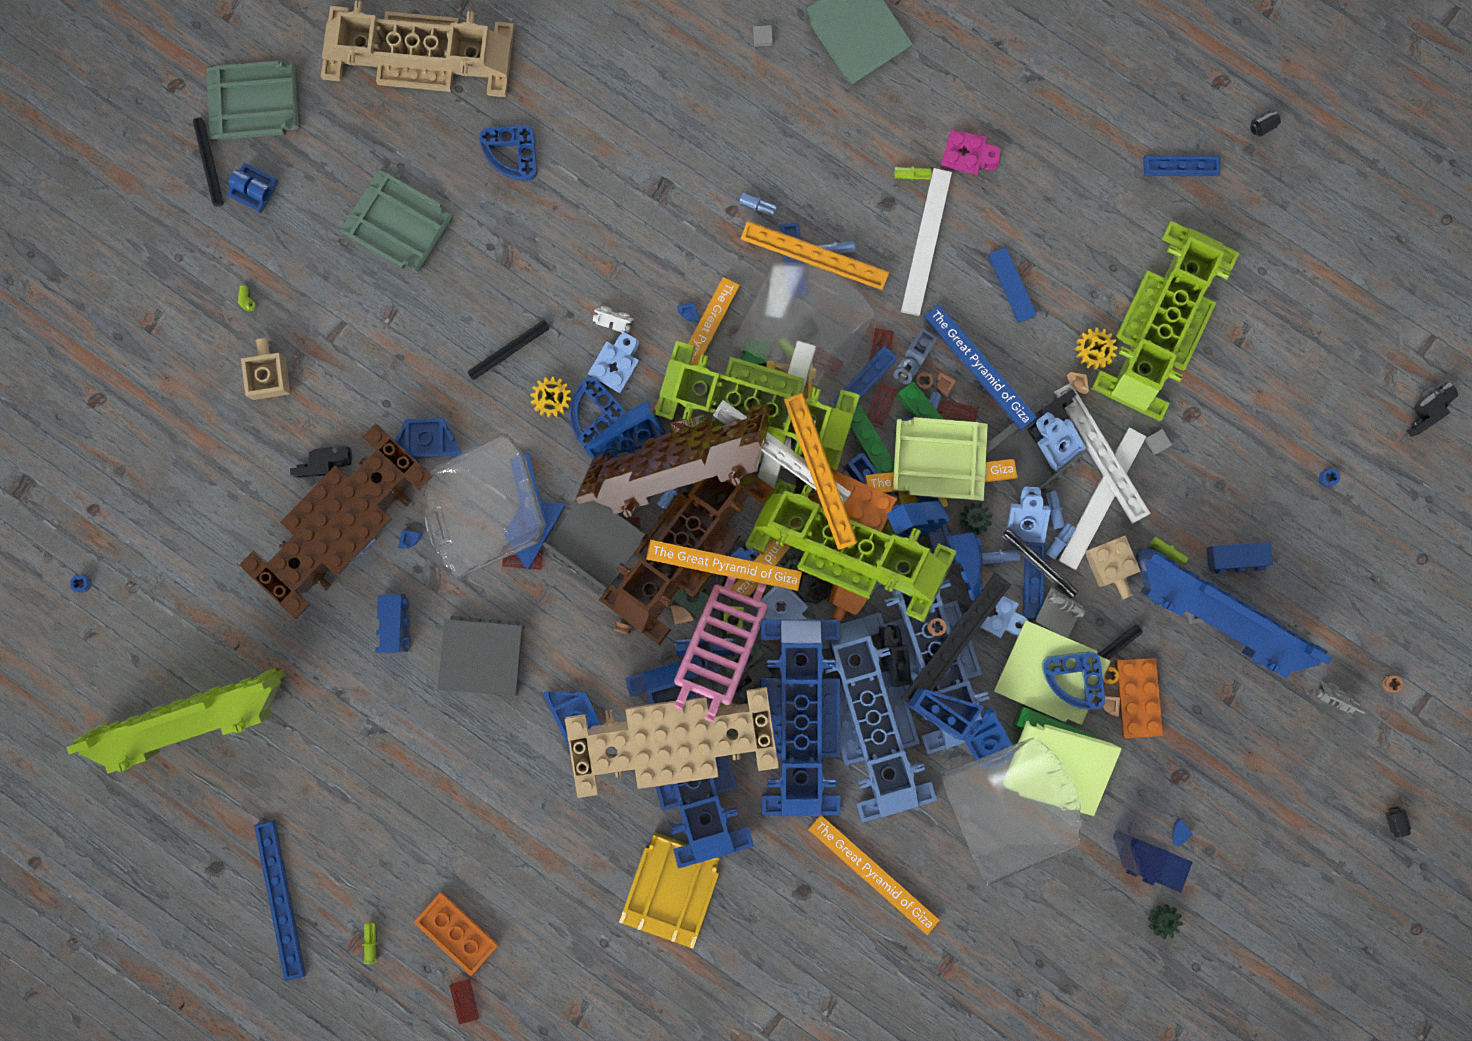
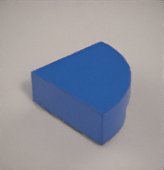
(688, 312)
(409, 539)
(1180, 833)

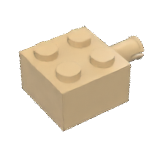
(265, 374)
(1113, 564)

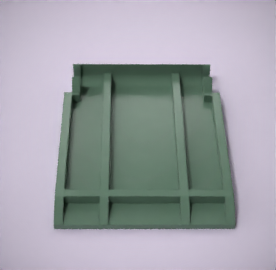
(857, 34)
(252, 100)
(396, 222)

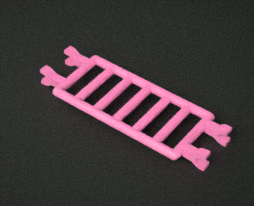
(743, 651)

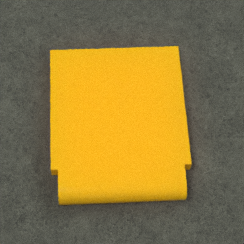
(669, 899)

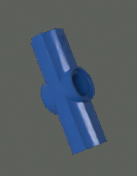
(682, 646)

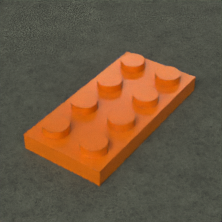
(865, 503)
(1139, 698)
(456, 933)

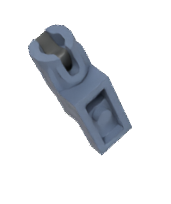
(915, 356)

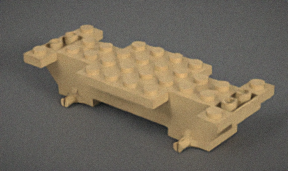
(417, 49)
(669, 742)

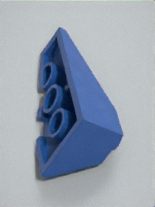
(627, 432)
(970, 558)

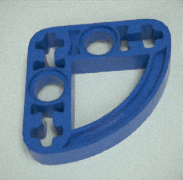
(516, 140)
(605, 417)
(1081, 666)

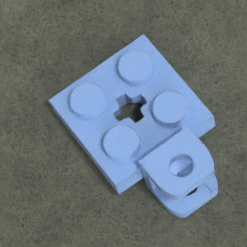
(622, 356)
(1054, 434)
(1030, 509)
(794, 605)
(1005, 619)

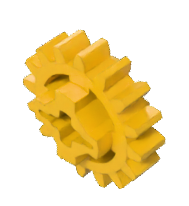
(1094, 341)
(556, 393)

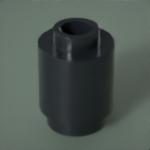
(1265, 123)
(1398, 822)

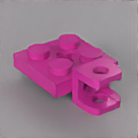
(980, 154)

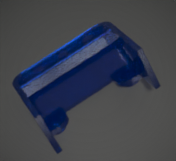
(1151, 862)

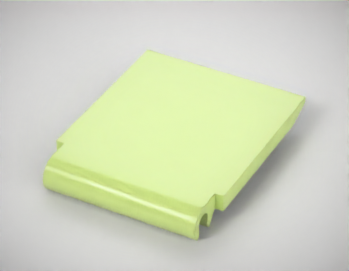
(940, 458)
(1024, 679)
(1085, 758)

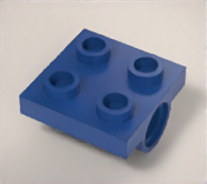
(251, 187)

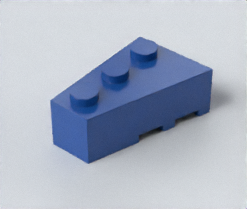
(921, 516)
(393, 623)
(946, 712)

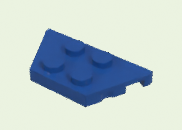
(427, 438)
(552, 513)
(571, 704)
(987, 736)

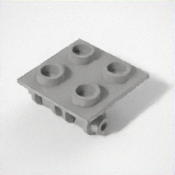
(1059, 613)
(1345, 701)

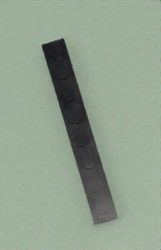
(959, 636)

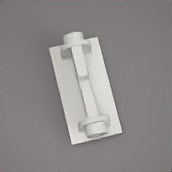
(606, 316)

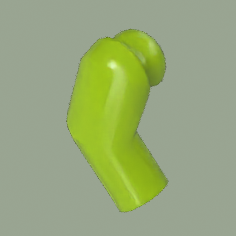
(243, 299)

